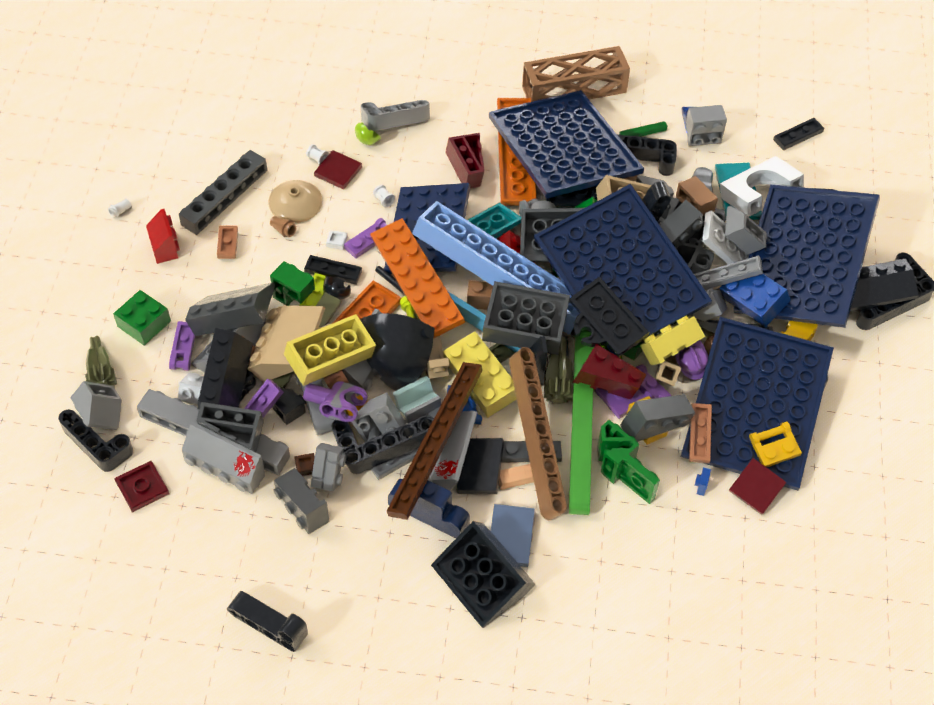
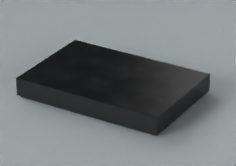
(481, 466)

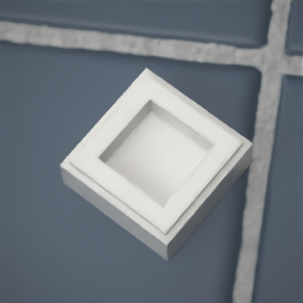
(336, 239)

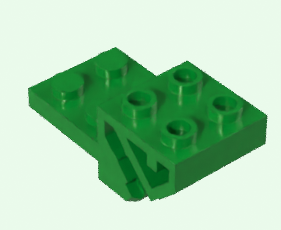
(619, 461)

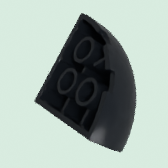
(400, 348)

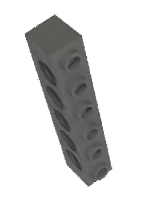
(223, 192)

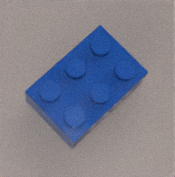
(757, 297)

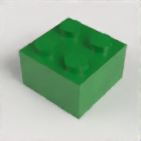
(142, 317)

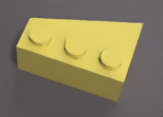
(672, 340)

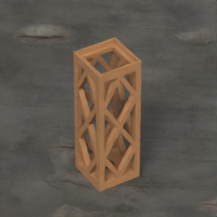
(613, 70)

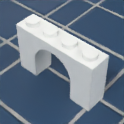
(774, 171)

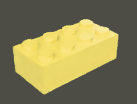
(329, 349)
(495, 386)

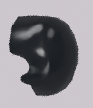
(336, 288)

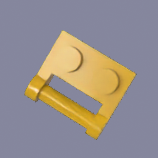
(776, 451)

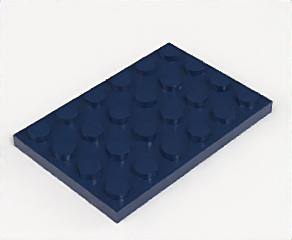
(416, 200)

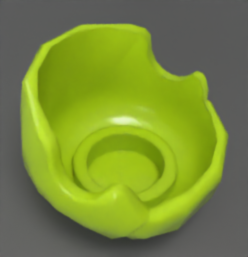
(366, 136)

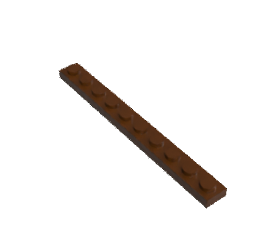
(434, 442)

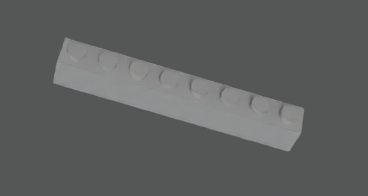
(177, 417)

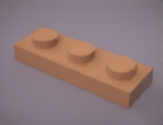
(700, 433)

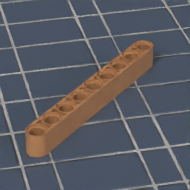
(537, 434)

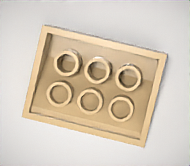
(280, 327)

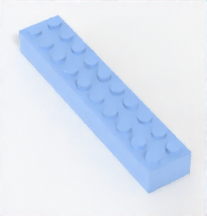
(485, 254)

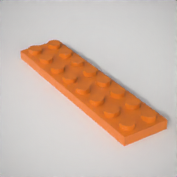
(514, 179)
(417, 277)

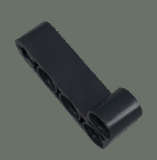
(653, 150)
(90, 438)
(283, 630)

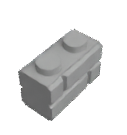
(327, 467)

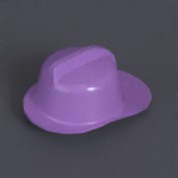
(693, 360)

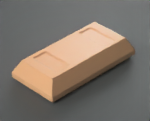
(515, 476)

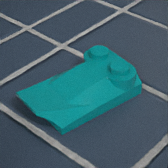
(496, 220)

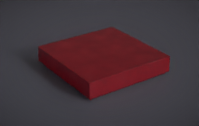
(338, 169)
(141, 486)
(757, 486)

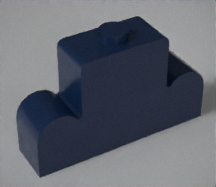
(436, 509)

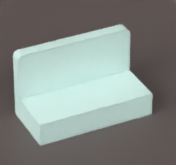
(414, 394)

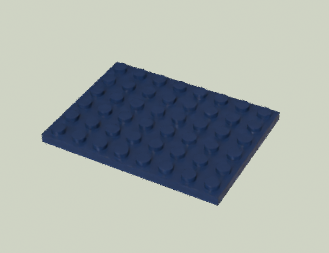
(564, 143)
(816, 249)
(630, 254)
(755, 385)

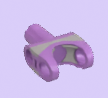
(336, 399)

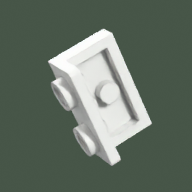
(190, 388)

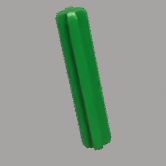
(646, 129)

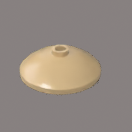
(295, 200)

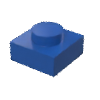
(702, 481)

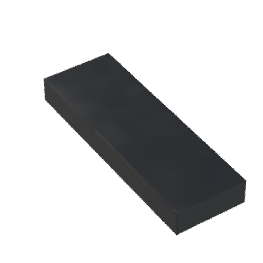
(798, 133)
(328, 267)

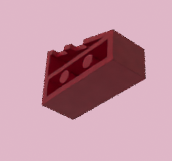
(466, 158)
(610, 373)

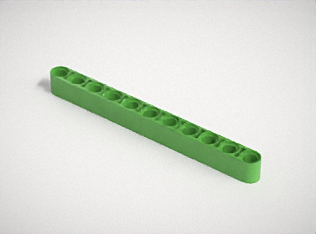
(581, 435)

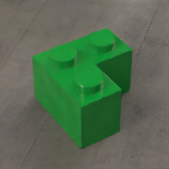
(291, 284)

